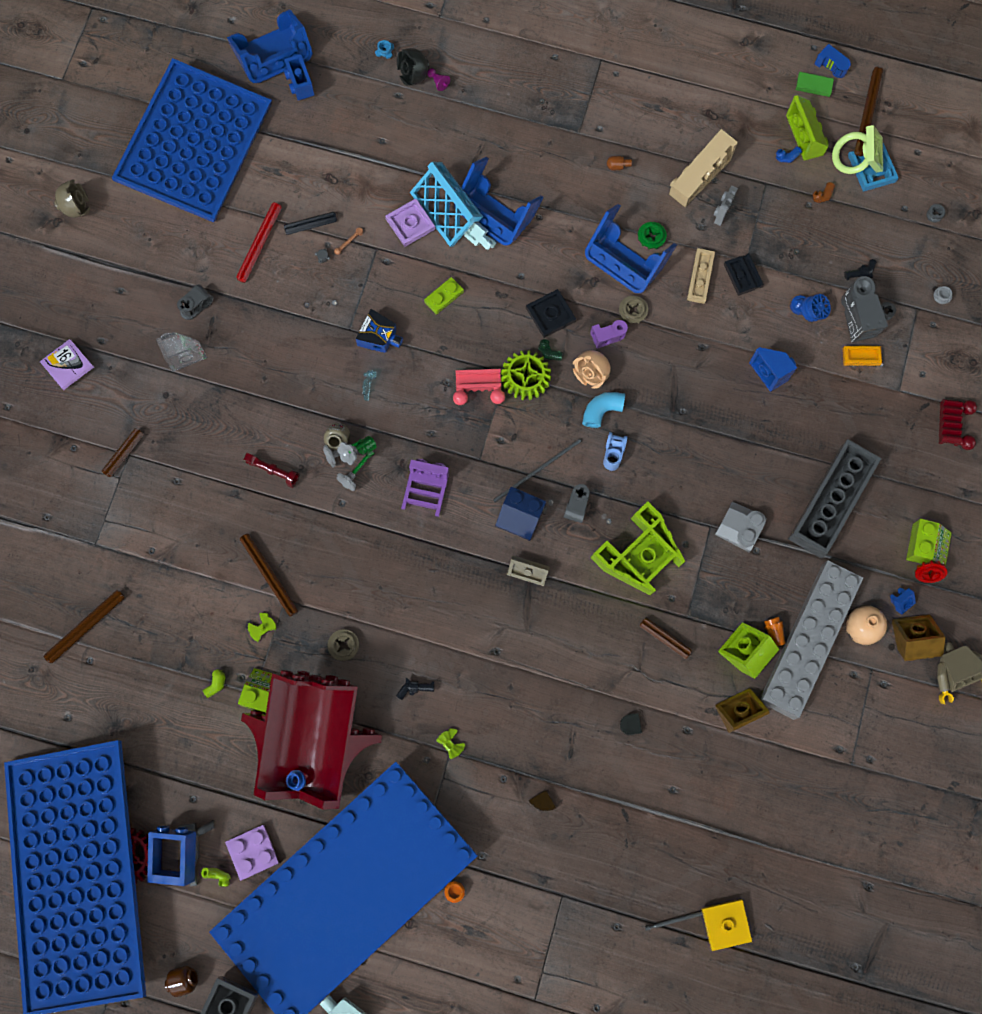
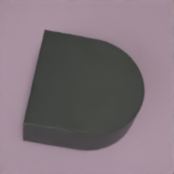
(630, 724)

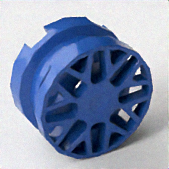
(814, 308)

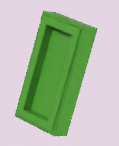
(814, 84)

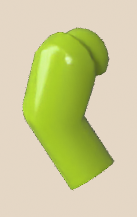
(214, 873)

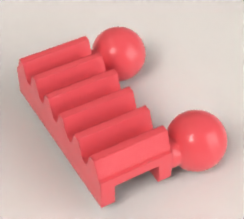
(478, 380)

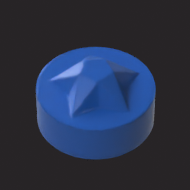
(795, 304)

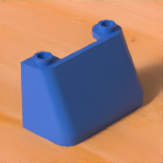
(266, 55)

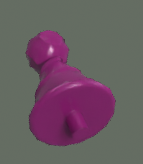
(441, 81)

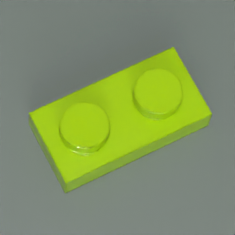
(443, 295)

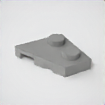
(722, 210)

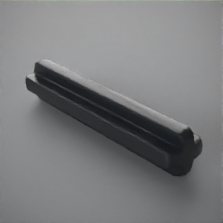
(310, 223)

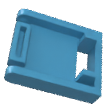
(866, 176)

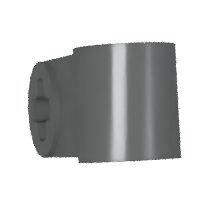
(196, 301)
(576, 506)

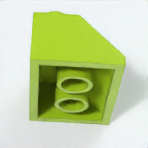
(806, 128)

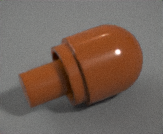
(617, 163)

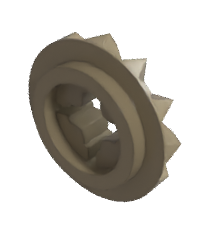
(631, 302)
(342, 636)

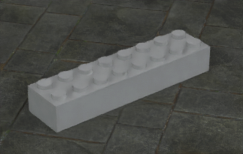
(810, 640)

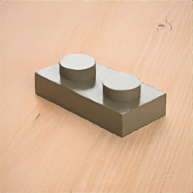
(528, 570)

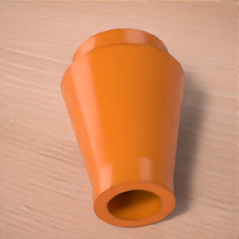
(775, 630)

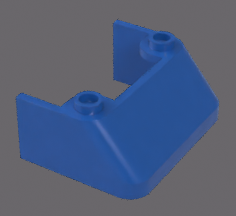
(499, 220)
(621, 262)

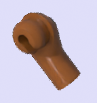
(825, 195)

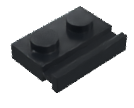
(743, 274)

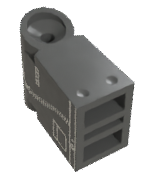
(863, 310)

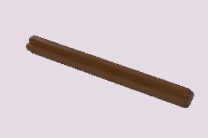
(869, 107)

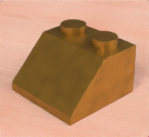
(918, 637)

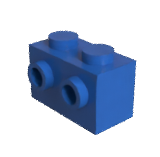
(299, 77)

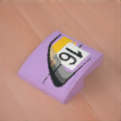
(66, 364)

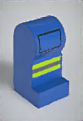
(834, 61)

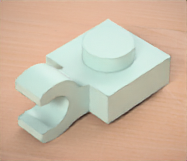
(477, 235)

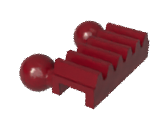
(951, 424)

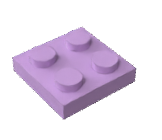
(410, 222)
(252, 852)

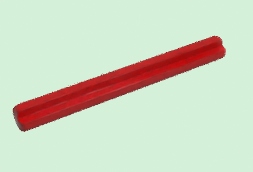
(258, 242)

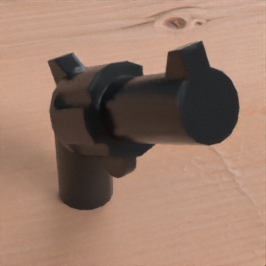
(862, 271)
(413, 687)

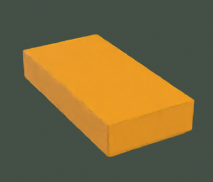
(862, 355)

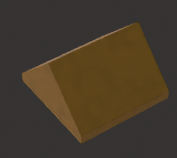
(741, 710)

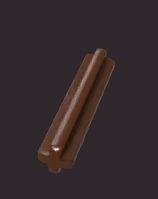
(121, 454)
(665, 638)

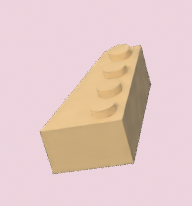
(703, 168)

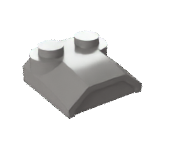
(741, 526)

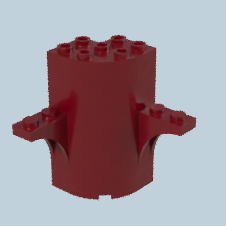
(310, 732)

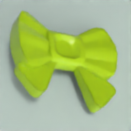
(267, 625)
(446, 739)

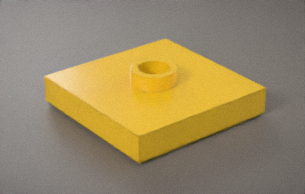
(726, 925)

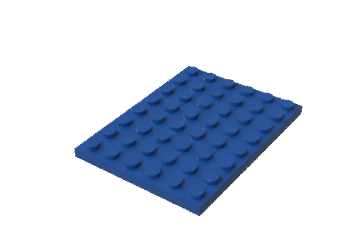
(192, 140)

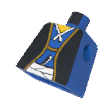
(378, 333)

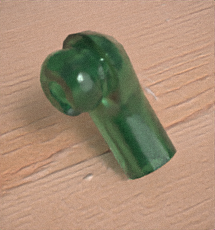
(547, 352)

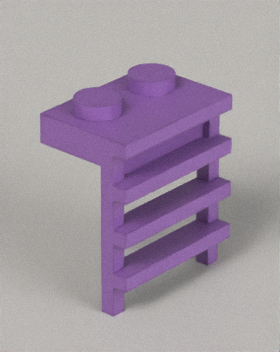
(426, 474)

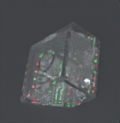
(180, 350)

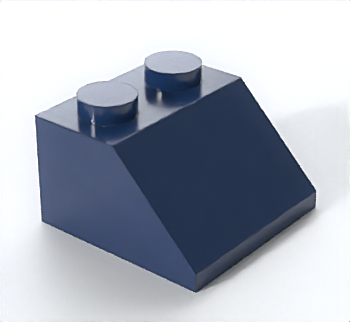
(520, 513)

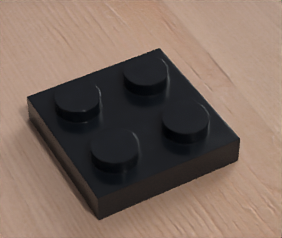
(550, 313)

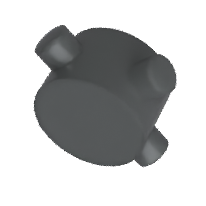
(322, 255)

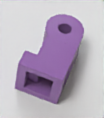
(608, 334)

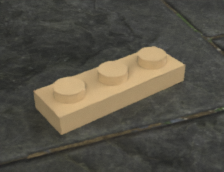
(700, 276)

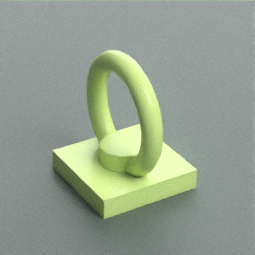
(871, 149)

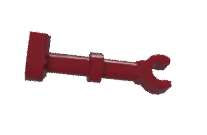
(291, 477)

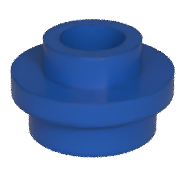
(291, 780)

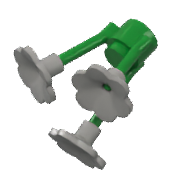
(348, 454)

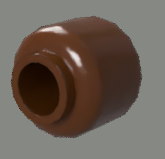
(181, 981)

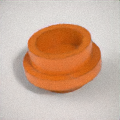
(454, 892)

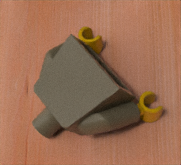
(957, 669)

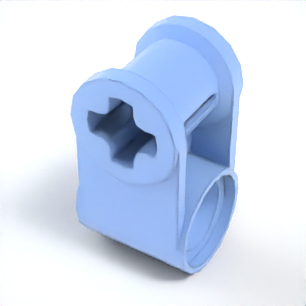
(614, 448)

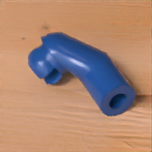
(782, 156)

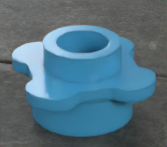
(384, 44)

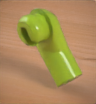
(217, 683)

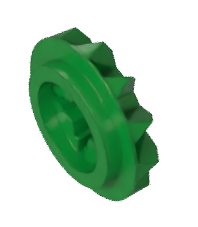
(655, 229)

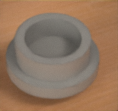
(943, 295)

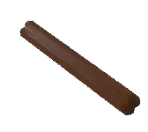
(268, 574)
(84, 626)

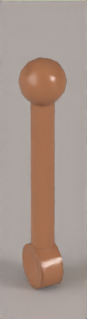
(359, 231)

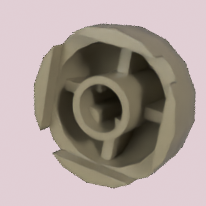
(71, 199)

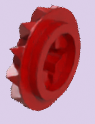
(938, 572)

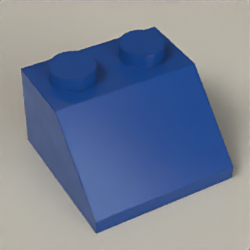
(772, 367)

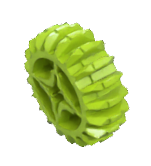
(533, 376)

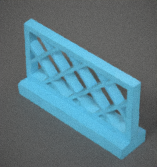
(453, 191)

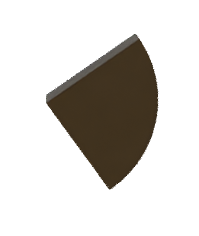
(542, 802)

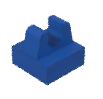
(904, 601)

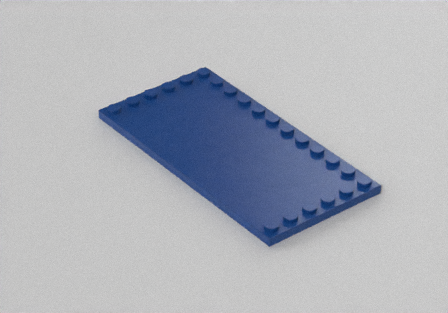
(74, 879)
(343, 894)

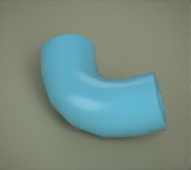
(599, 405)

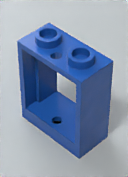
(187, 856)

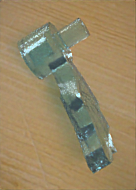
(366, 383)

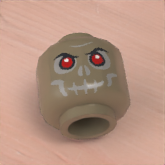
(336, 434)

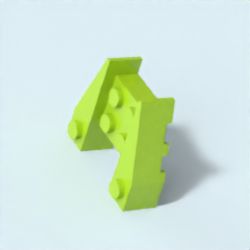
(645, 555)

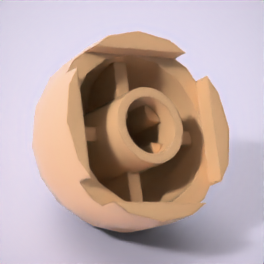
(592, 368)
(866, 625)

